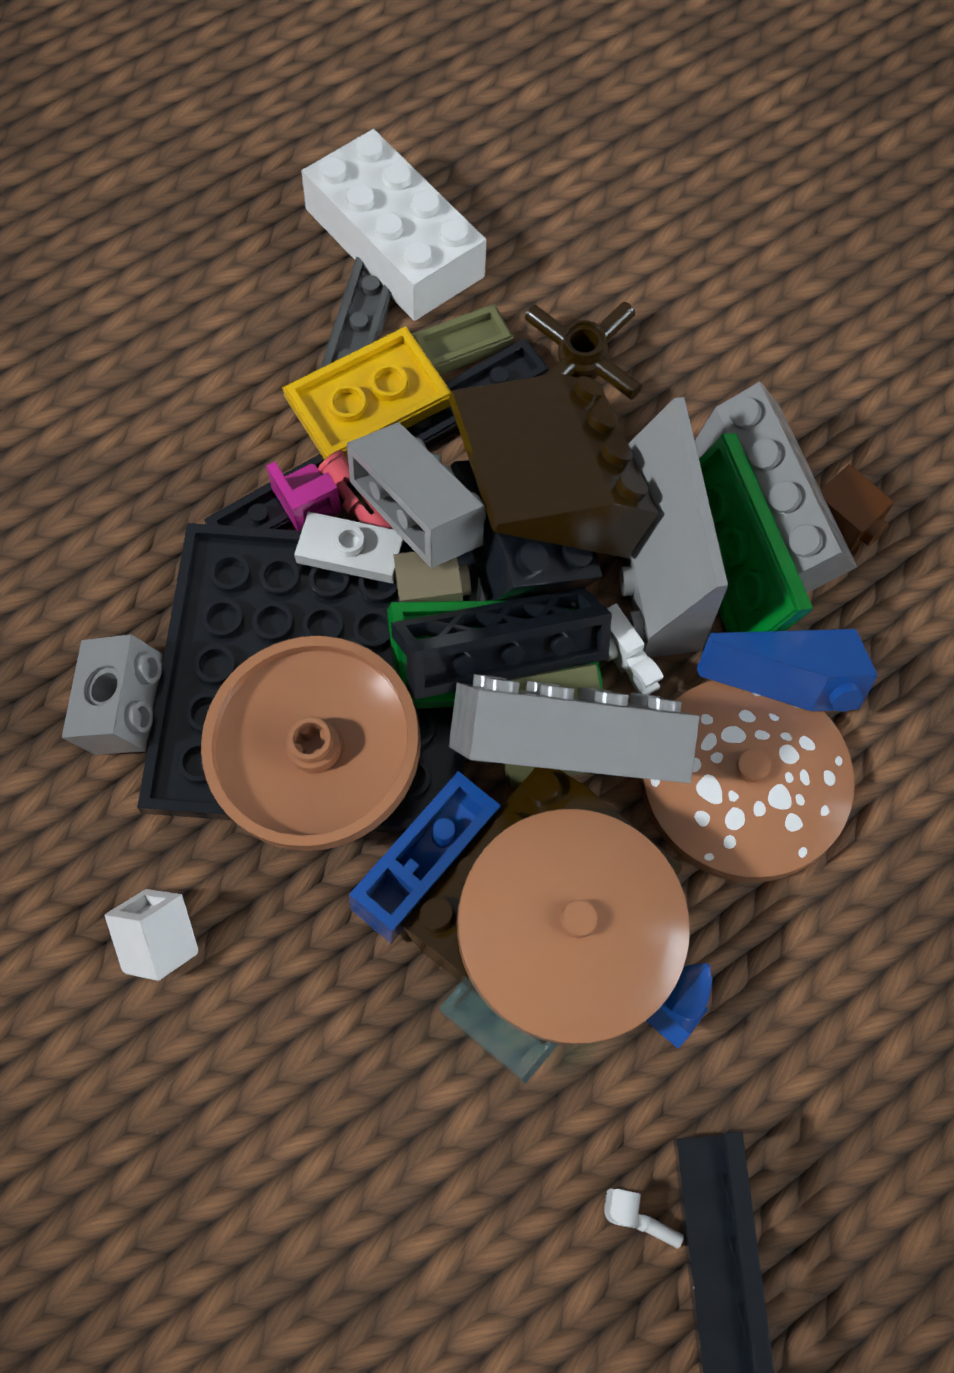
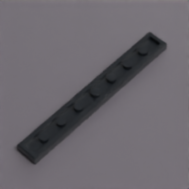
(515, 362)

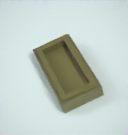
(465, 339)

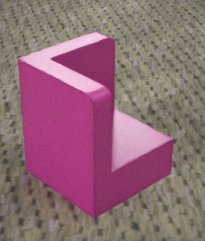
(304, 492)

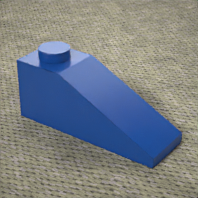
(794, 667)
(421, 856)

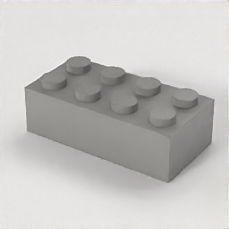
(573, 733)

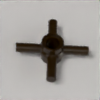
(593, 340)

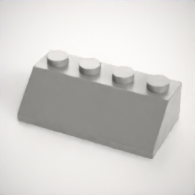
(785, 482)

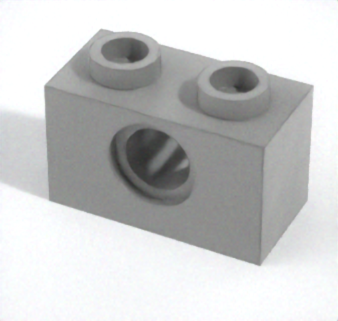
(113, 695)

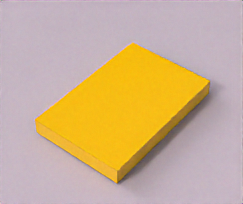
(368, 392)

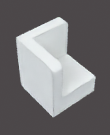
(152, 934)

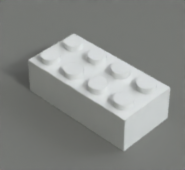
(394, 223)

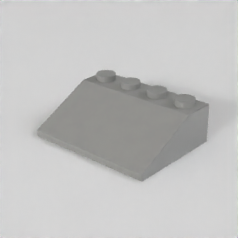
(677, 565)

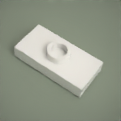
(349, 547)

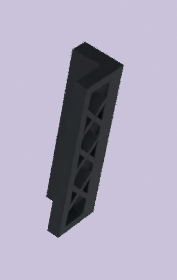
(506, 643)
(722, 1255)

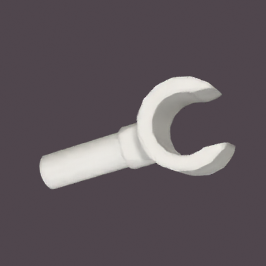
(623, 1210)

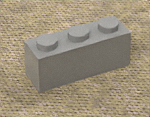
(416, 494)

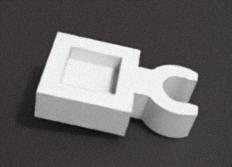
(628, 654)

